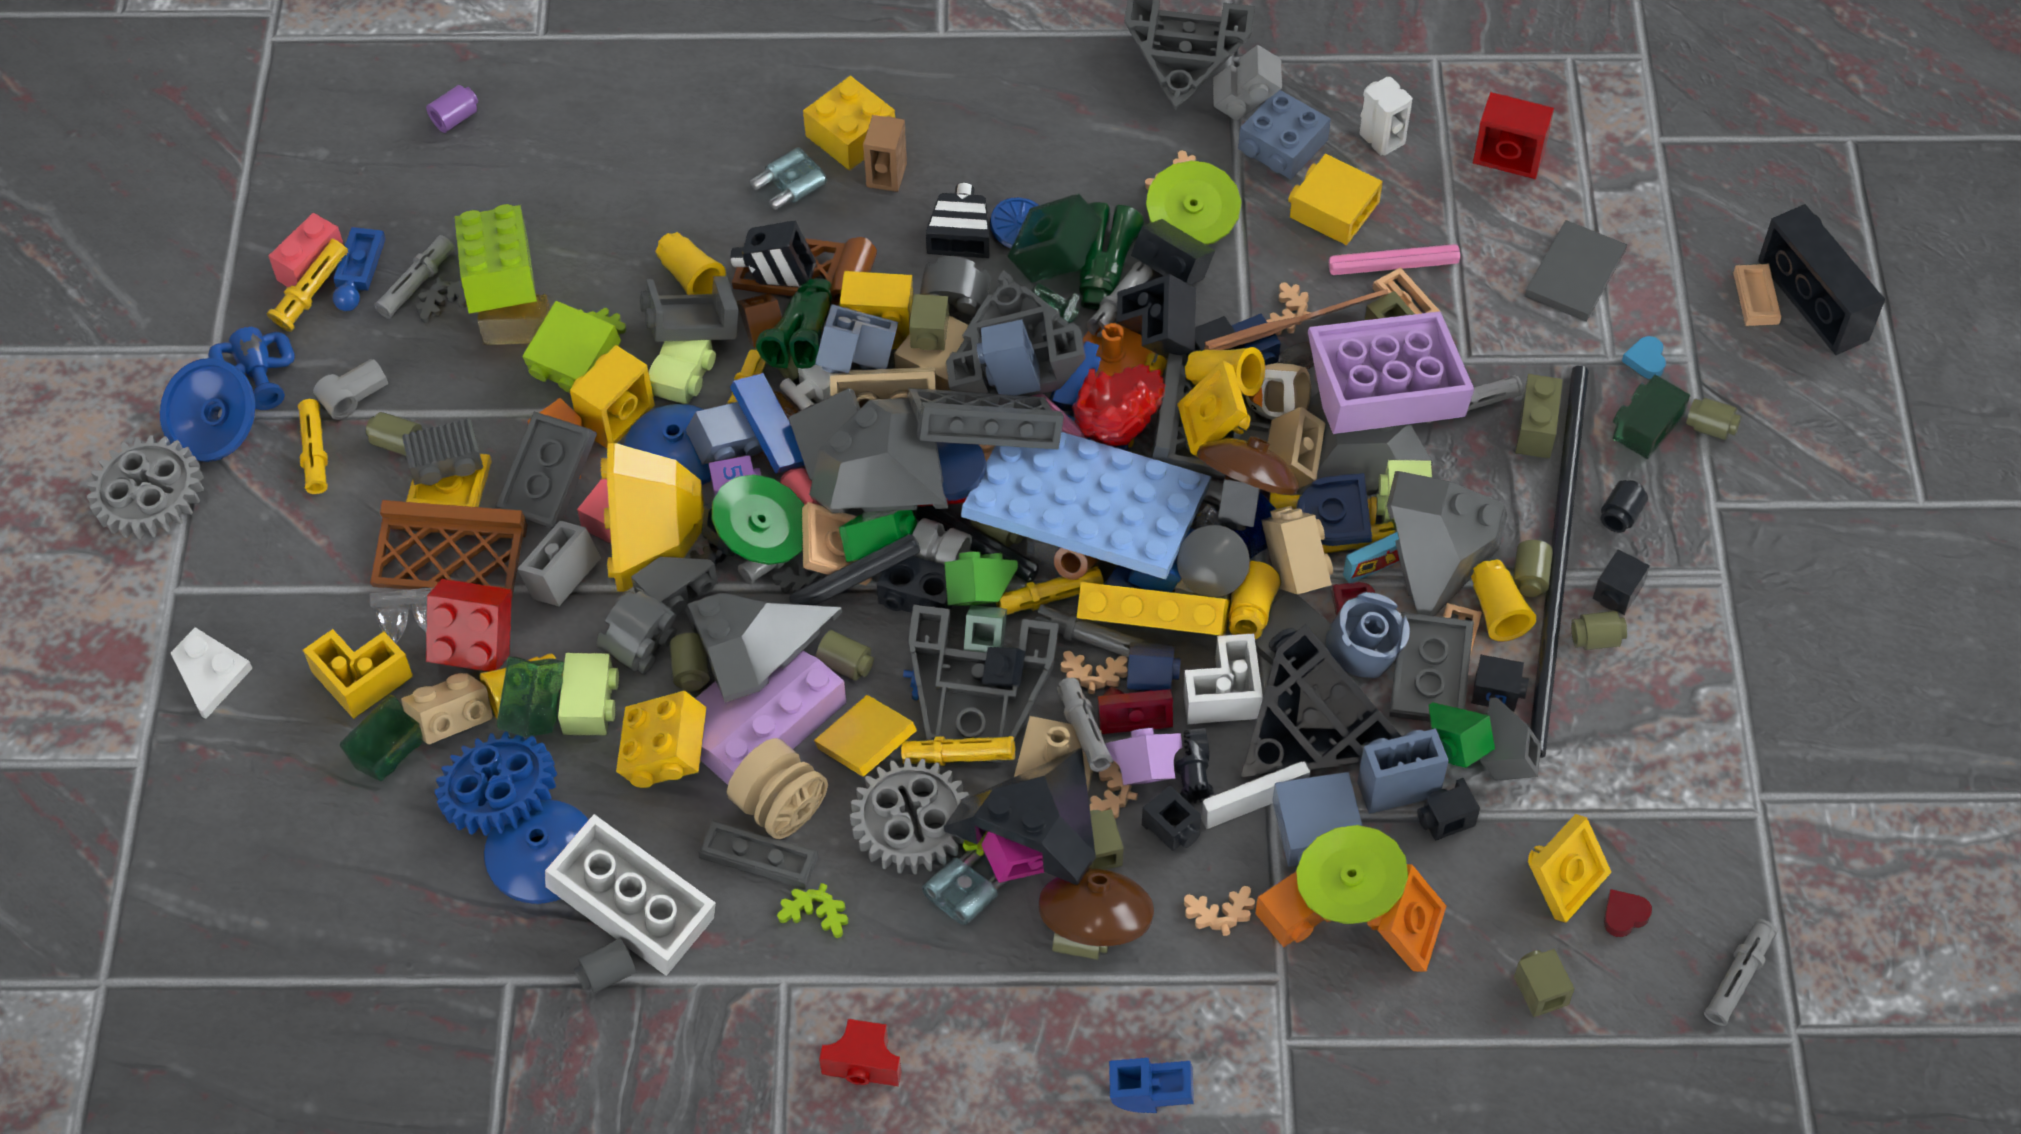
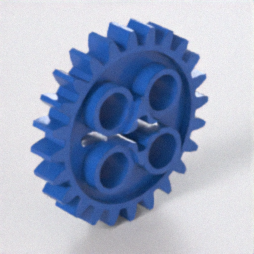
(496, 783)

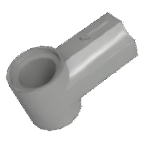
(342, 393)

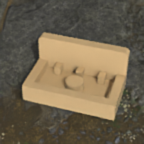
(449, 707)

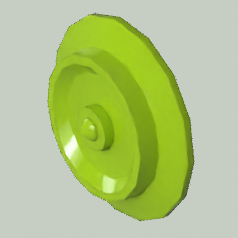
(1195, 200)
(1352, 874)

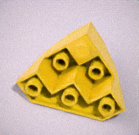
(651, 510)

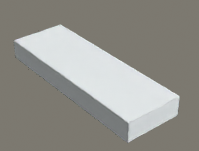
(1248, 796)

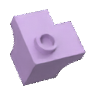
(1145, 756)

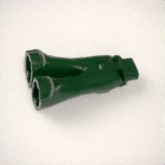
(1104, 269)
(799, 328)

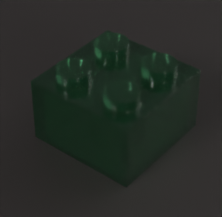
(1055, 238)

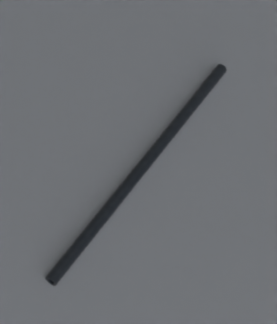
(1560, 544)

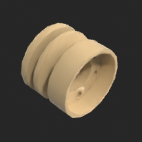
(777, 788)

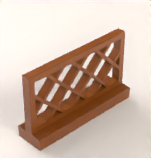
(443, 520)

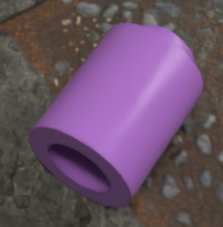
(452, 108)

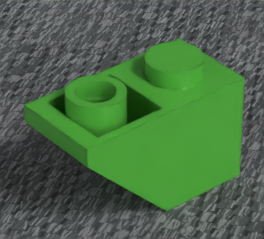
(978, 579)

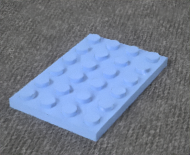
(1091, 501)

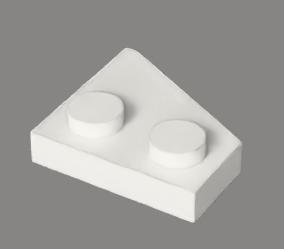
(208, 669)

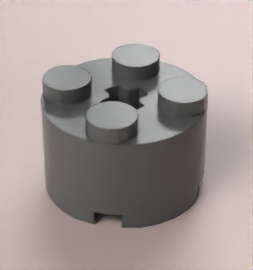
(960, 282)
(637, 630)

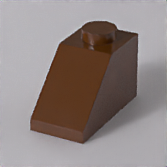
(759, 315)

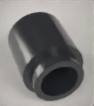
(1623, 506)

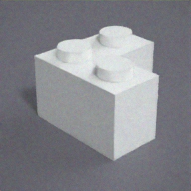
(1230, 689)

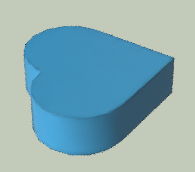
(1646, 357)

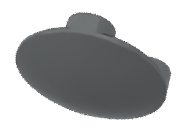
(1213, 561)

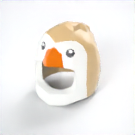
(1282, 390)

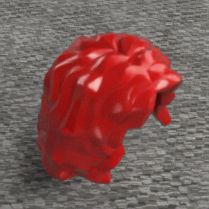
(1118, 405)

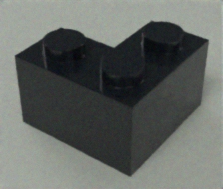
(1160, 313)

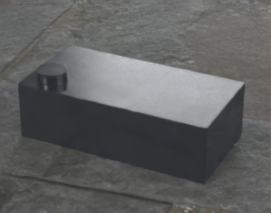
(1821, 279)

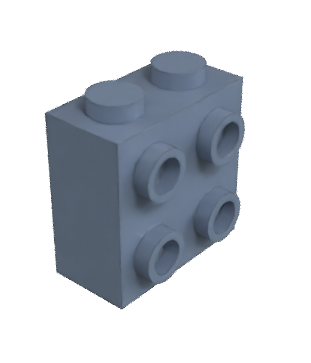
(1284, 134)
(1401, 770)
(1312, 808)

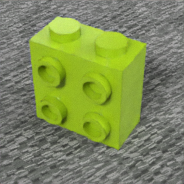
(568, 345)

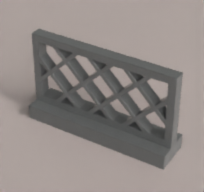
(985, 419)
(1169, 421)

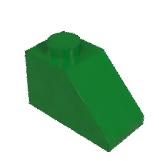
(874, 531)
(1462, 732)

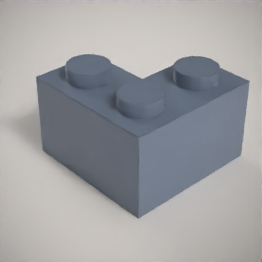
(855, 338)

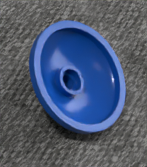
(193, 403)
(653, 432)
(518, 863)

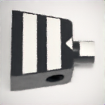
(959, 224)
(776, 255)

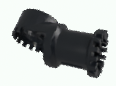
(1194, 766)

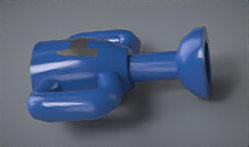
(253, 359)

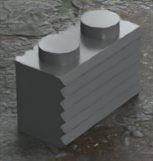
(442, 452)

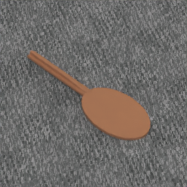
(1270, 328)

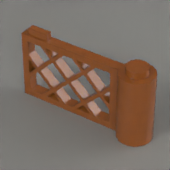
(854, 255)

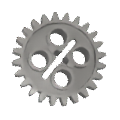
(145, 487)
(877, 824)

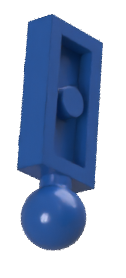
(357, 267)

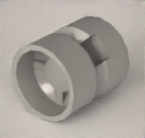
(939, 544)

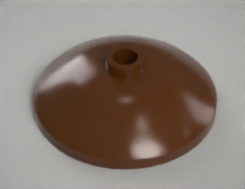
(1250, 463)
(1097, 911)

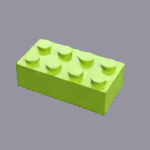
(494, 258)

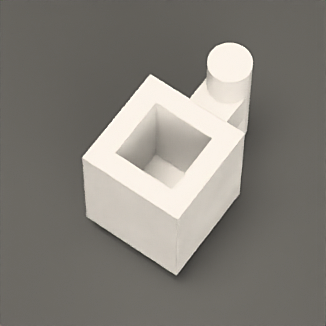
(813, 384)

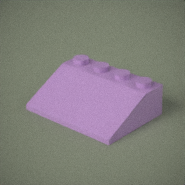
(1389, 372)
(785, 709)

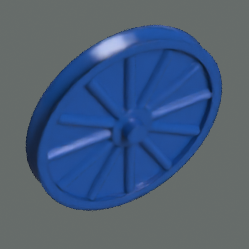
(1008, 219)

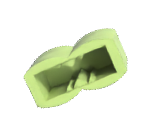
(680, 369)

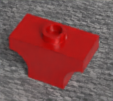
(862, 1055)

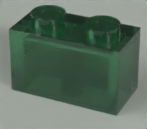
(1650, 416)

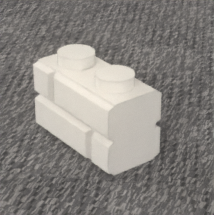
(1385, 115)

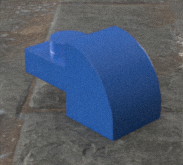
(1067, 395)
(1145, 1086)

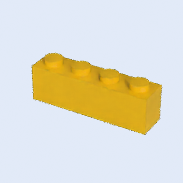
(1153, 609)

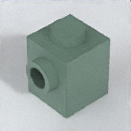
(984, 628)

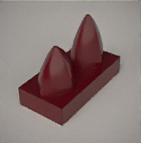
(1134, 711)

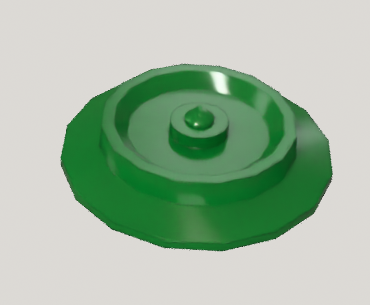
(759, 519)

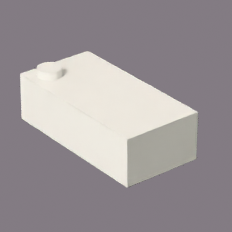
(630, 894)

